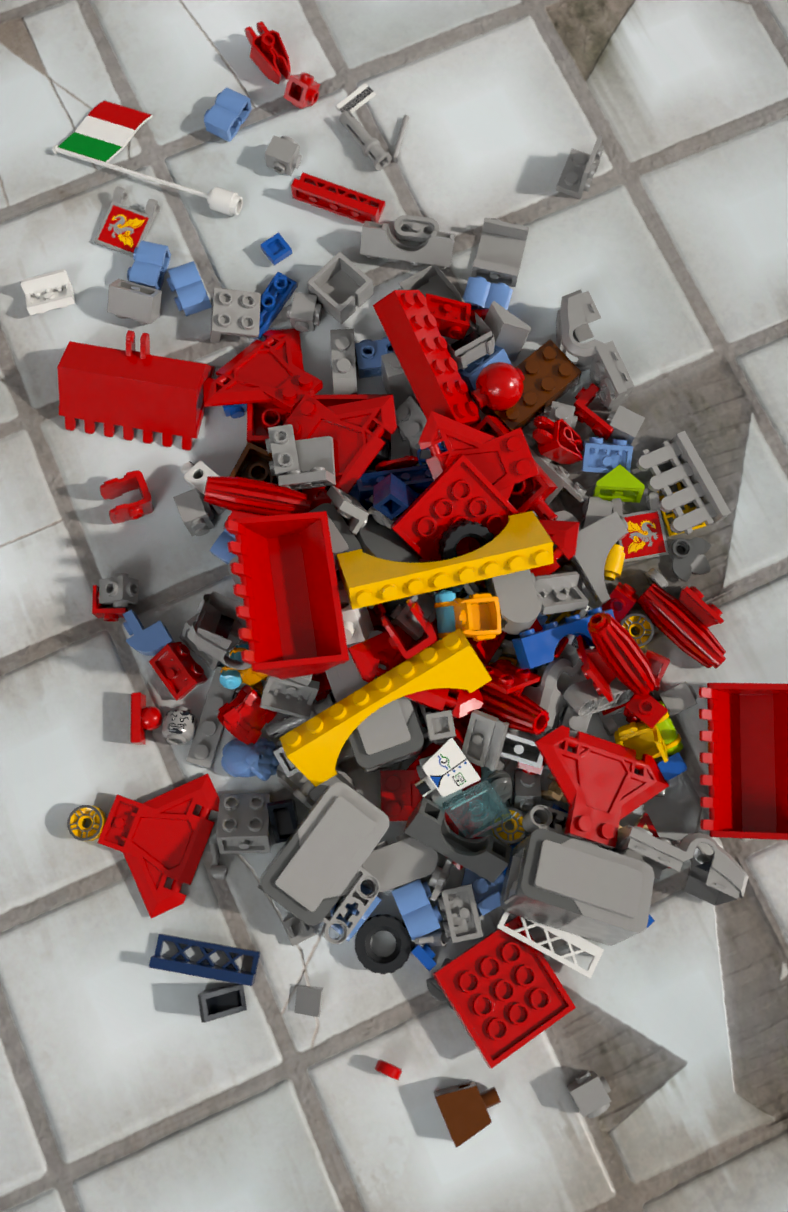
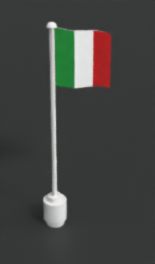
(106, 134)

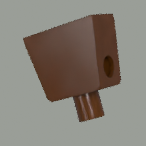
(465, 1109)

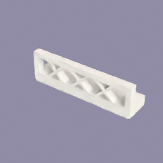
(571, 939)

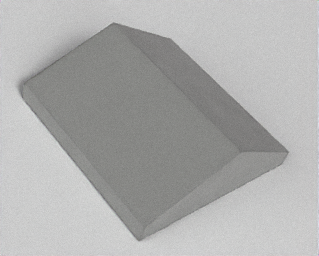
(507, 330)

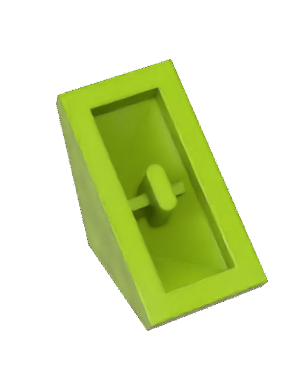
(619, 484)

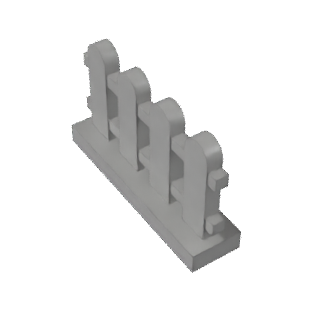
(694, 476)

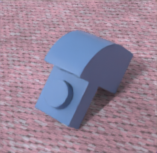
(148, 640)

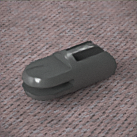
(502, 784)

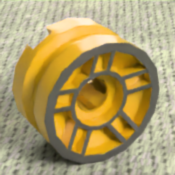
(642, 625)
(77, 820)
(513, 835)

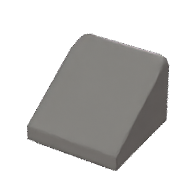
(308, 1000)

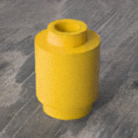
(614, 563)

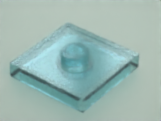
(477, 810)

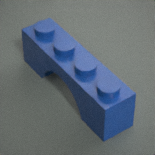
(539, 647)

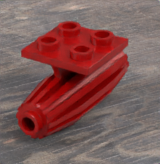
(253, 497)
(686, 622)
(614, 657)
(506, 701)

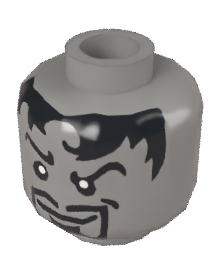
(179, 726)

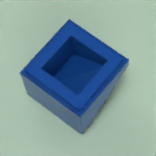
(673, 767)

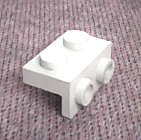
(48, 292)

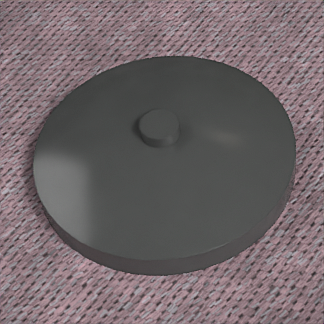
(385, 543)

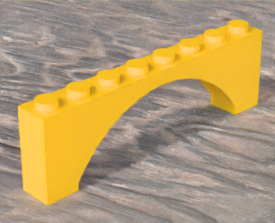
(376, 580)
(445, 664)

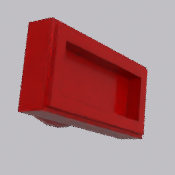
(142, 718)

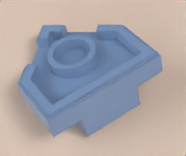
(485, 892)

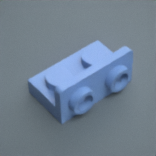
(605, 456)

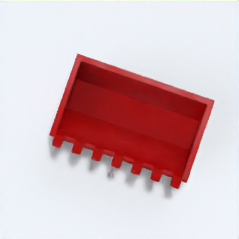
(132, 391)
(288, 594)
(746, 760)

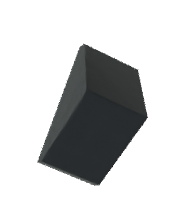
(283, 819)
(221, 1002)

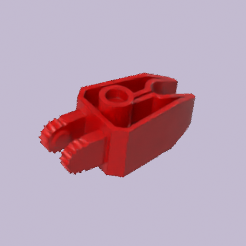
(268, 52)
(557, 440)

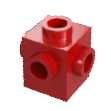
(302, 90)

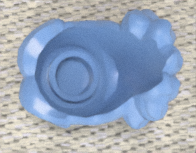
(250, 759)

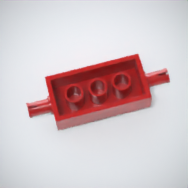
(529, 493)

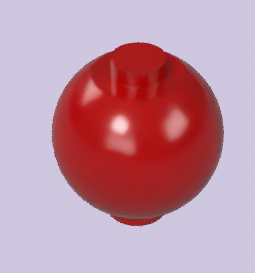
(498, 386)

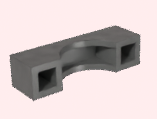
(482, 856)

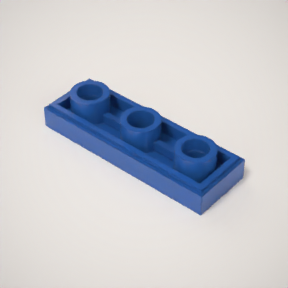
(277, 294)

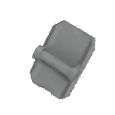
(305, 790)

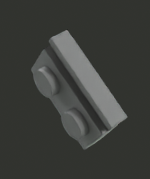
(484, 739)

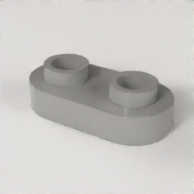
(416, 227)

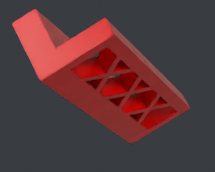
(334, 202)

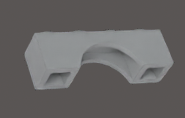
(379, 242)

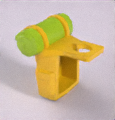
(657, 742)

